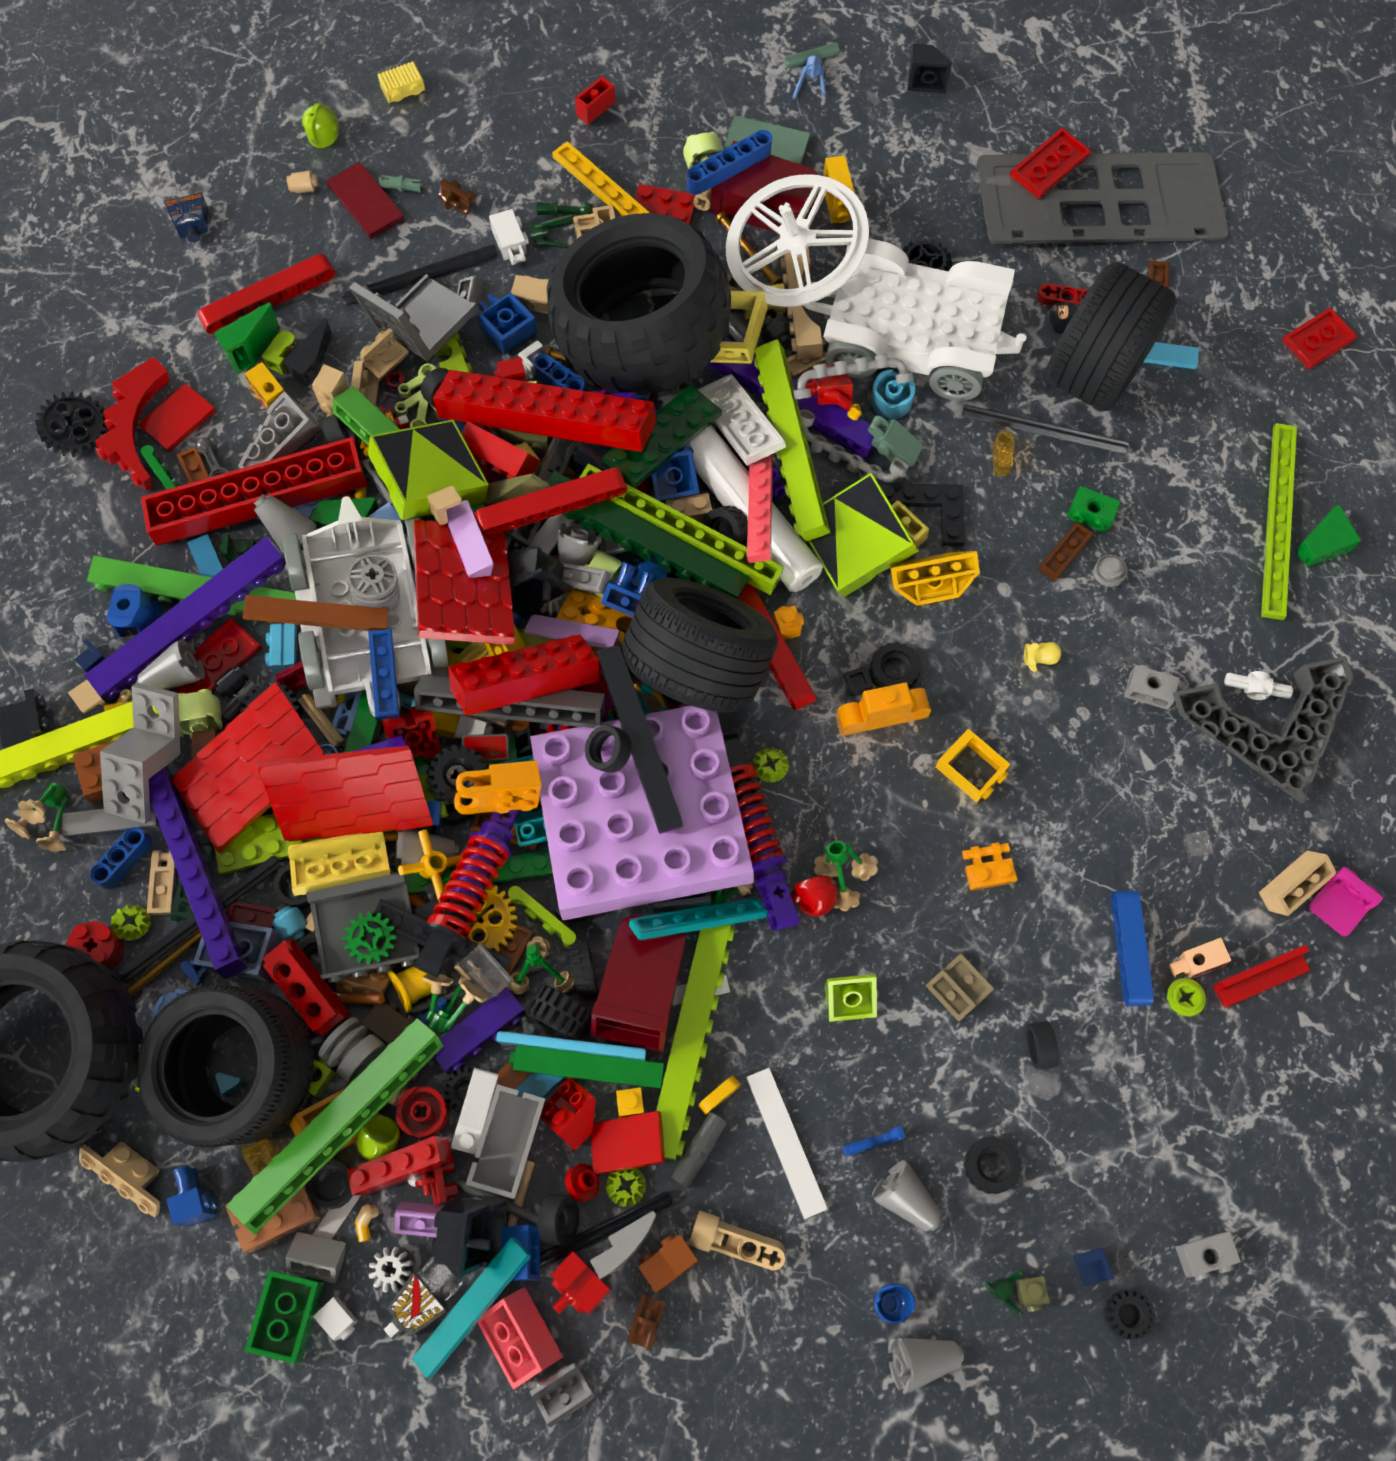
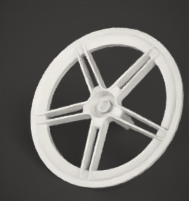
(796, 238)

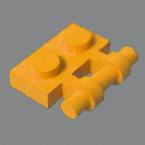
(992, 873)

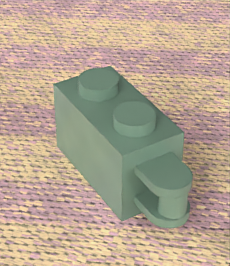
(894, 440)

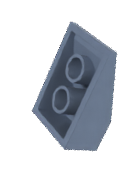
(254, 944)

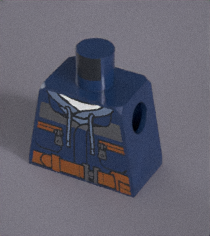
(189, 215)

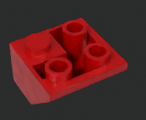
(570, 1113)

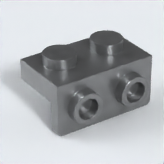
(562, 1394)

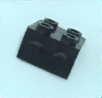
(23, 719)

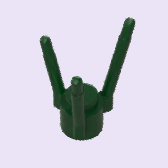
(540, 230)
(1002, 1290)

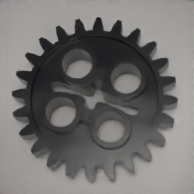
(51, 419)

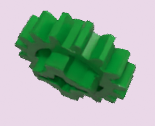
(379, 933)

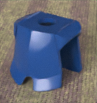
(131, 609)

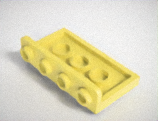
(337, 861)

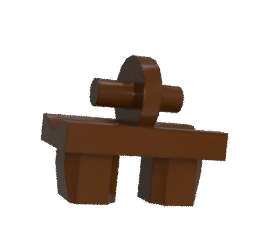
(455, 197)
(646, 1322)

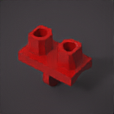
(440, 1191)

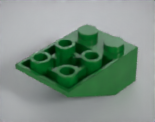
(248, 337)

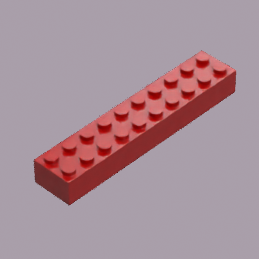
(545, 410)
(232, 495)

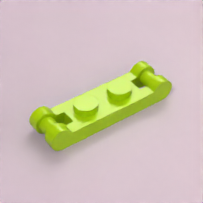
(535, 910)

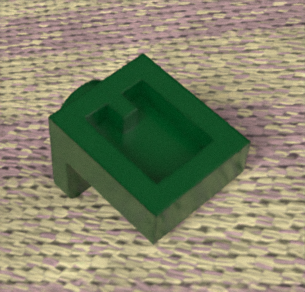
(235, 548)

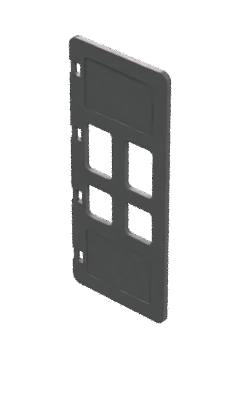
(1177, 189)

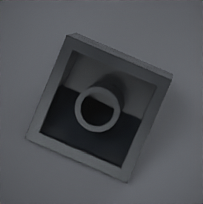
(928, 69)

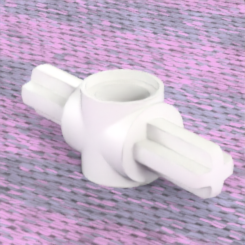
(1258, 685)

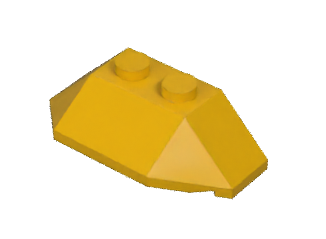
(935, 576)

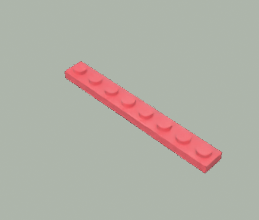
(760, 510)

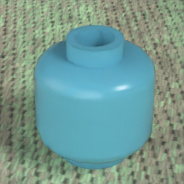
(290, 923)

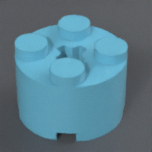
(890, 398)

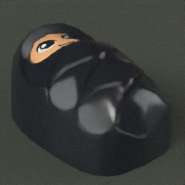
(1061, 314)

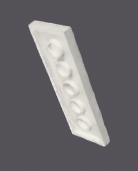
(742, 421)

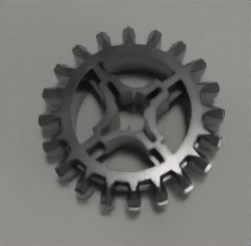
(928, 254)

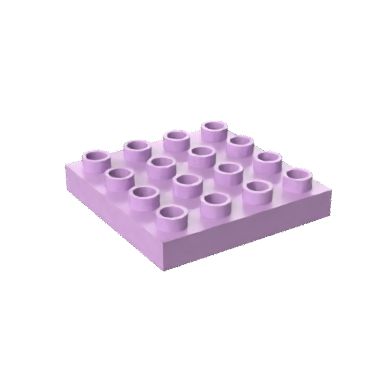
(603, 830)

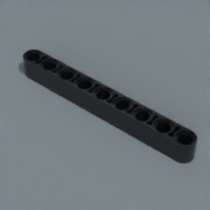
(643, 747)

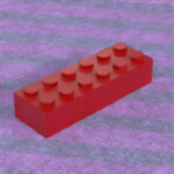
(523, 674)

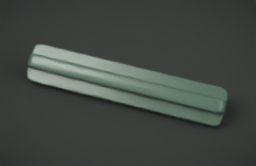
(822, 52)

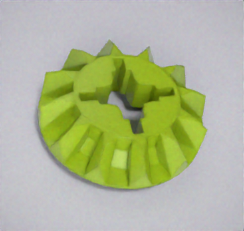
(766, 773)
(130, 932)
(1186, 986)
(623, 1198)

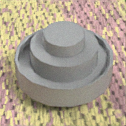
(1110, 570)

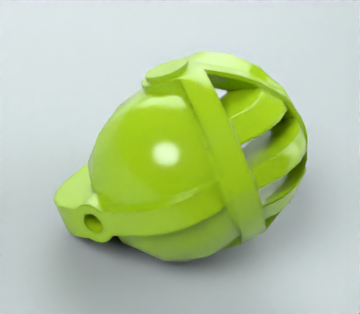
(320, 125)

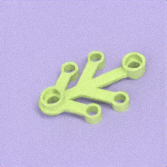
(414, 399)

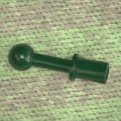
(554, 209)

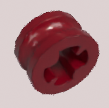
(392, 376)

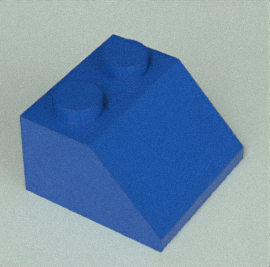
(676, 478)

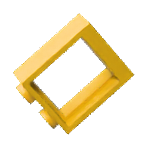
(837, 169)
(985, 752)

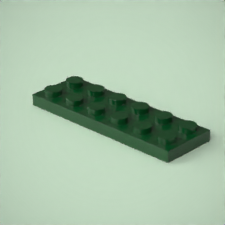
(674, 428)

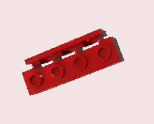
(316, 990)

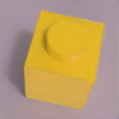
(630, 1102)

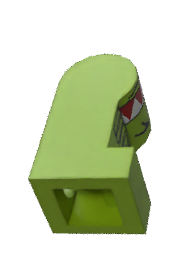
(278, 350)

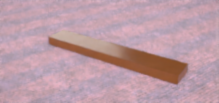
(315, 613)

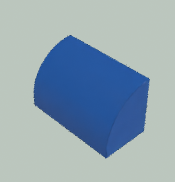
(530, 1240)

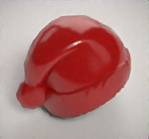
(815, 895)

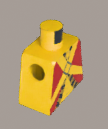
(263, 385)

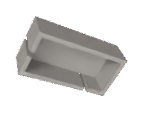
(505, 1141)

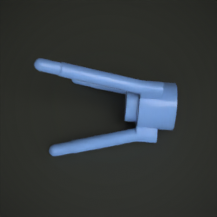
(813, 69)

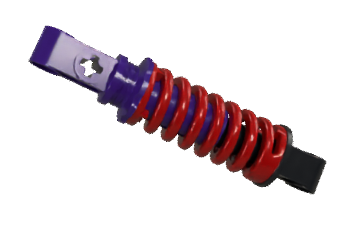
(764, 856)
(467, 887)

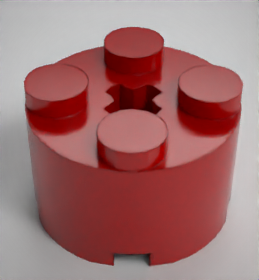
(96, 934)
(436, 1110)

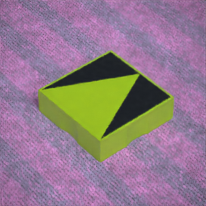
(425, 461)
(862, 536)

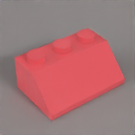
(519, 1337)

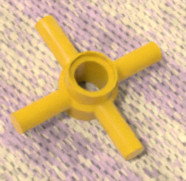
(424, 866)

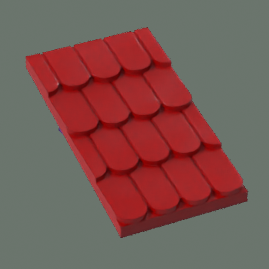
(451, 602)
(223, 778)
(346, 792)

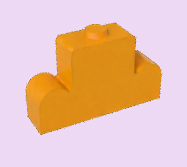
(883, 708)

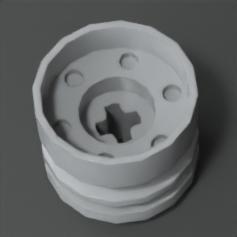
(374, 582)
(350, 1049)

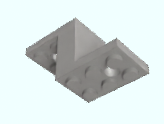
(140, 753)

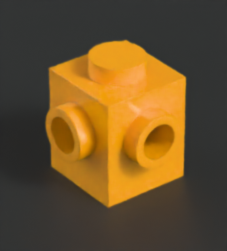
(788, 621)

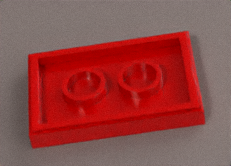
(1319, 338)
(177, 417)
(627, 1143)

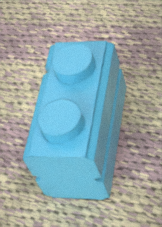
(284, 646)

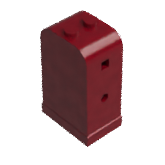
(735, 191)
(638, 989)

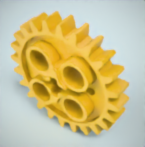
(495, 933)

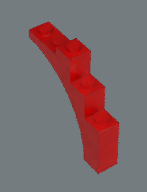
(132, 394)

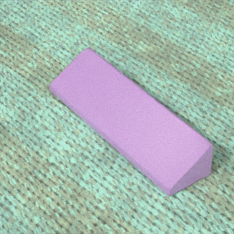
(469, 540)
(560, 629)
(416, 1219)

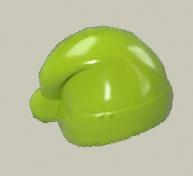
(377, 1137)

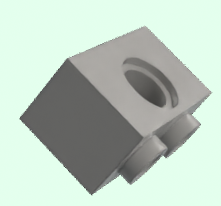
(1139, 689)
(1223, 1251)

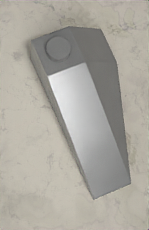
(282, 432)

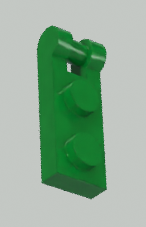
(160, 470)

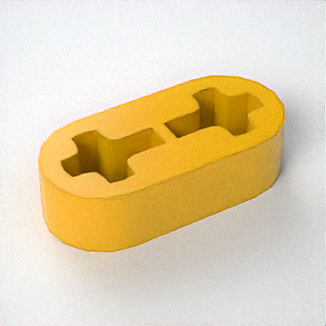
(719, 1094)

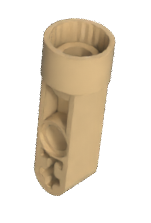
(709, 1233)

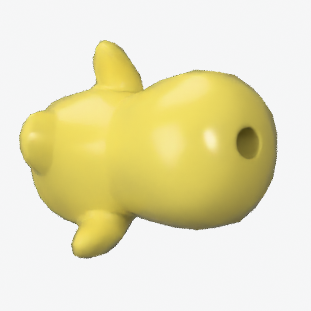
(1043, 653)

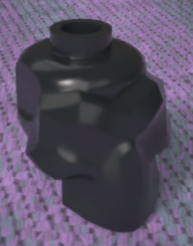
(775, 327)

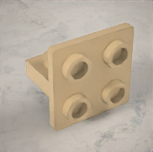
(383, 354)

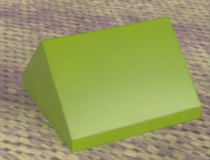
(851, 997)

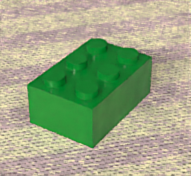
(284, 1317)

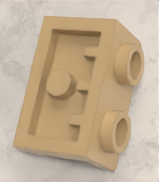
(365, 382)

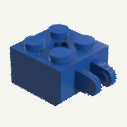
(506, 322)

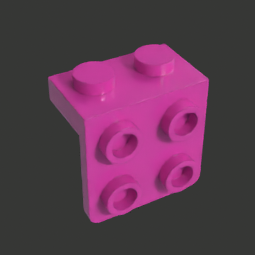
(1344, 901)

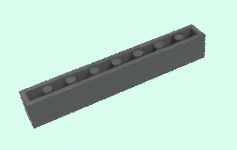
(559, 708)

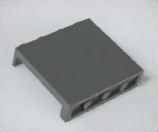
(332, 913)

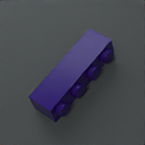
(478, 1029)

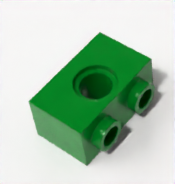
(1103, 506)

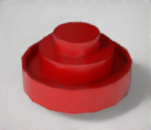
(582, 1182)

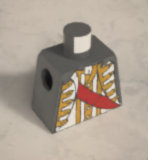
(414, 1308)

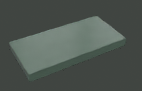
(786, 142)

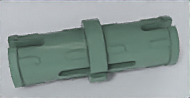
(401, 183)

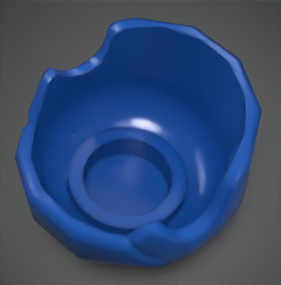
(894, 1303)

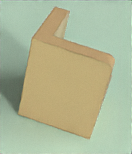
(441, 501)
(86, 697)

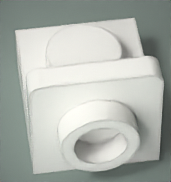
(528, 357)

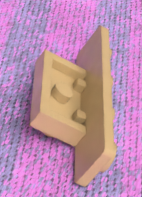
(126, 1172)

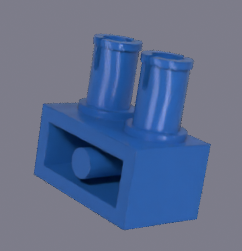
(620, 594)
(192, 1202)

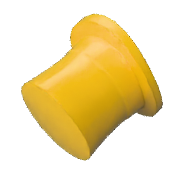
(410, 986)

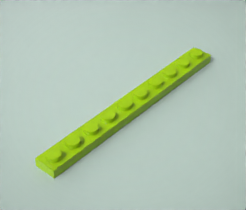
(1279, 522)

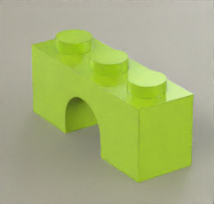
(456, 353)

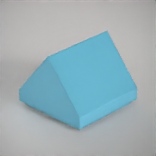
(229, 1084)

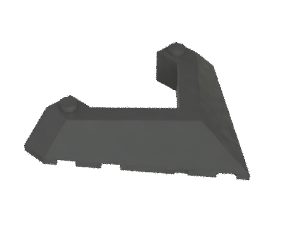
(1294, 753)

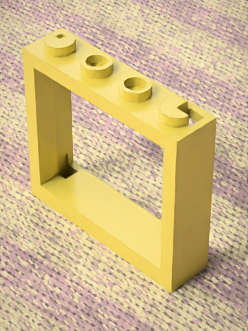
(732, 351)

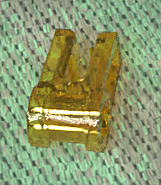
(1003, 453)
(254, 1159)

